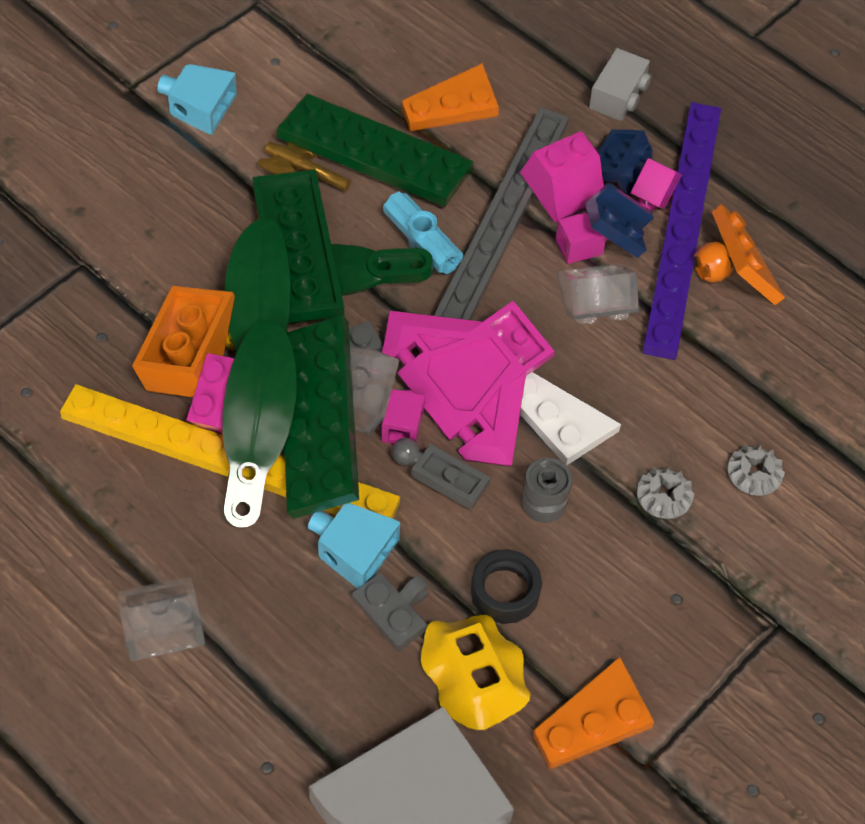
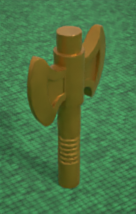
(293, 156)

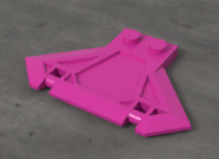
(470, 374)

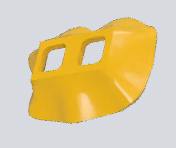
(452, 672)

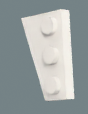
(563, 420)

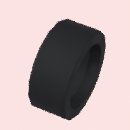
(510, 561)

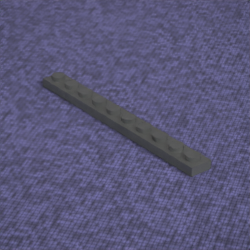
(498, 223)

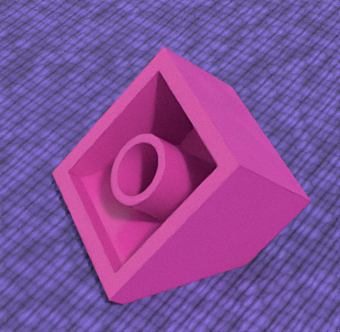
(564, 175)
(208, 399)

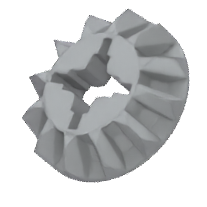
(762, 481)
(660, 504)

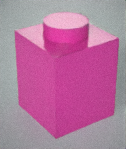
(655, 185)
(577, 238)
(403, 416)

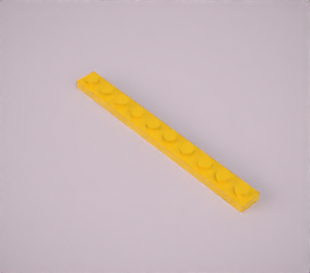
(188, 443)

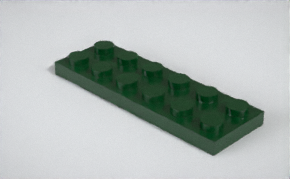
(375, 149)
(298, 209)
(322, 432)

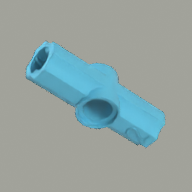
(422, 231)

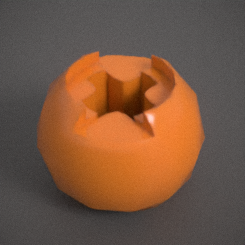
(713, 262)

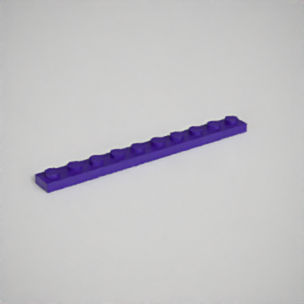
(682, 233)

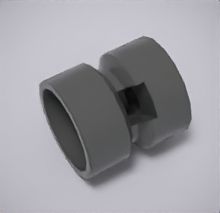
(546, 490)

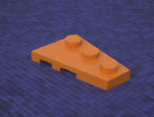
(452, 101)
(745, 254)
(594, 718)

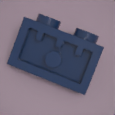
(624, 157)
(619, 218)

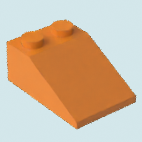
(181, 336)

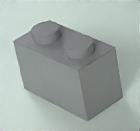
(620, 85)

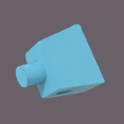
(199, 95)
(355, 541)

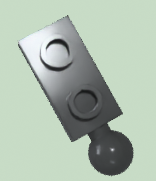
(442, 472)

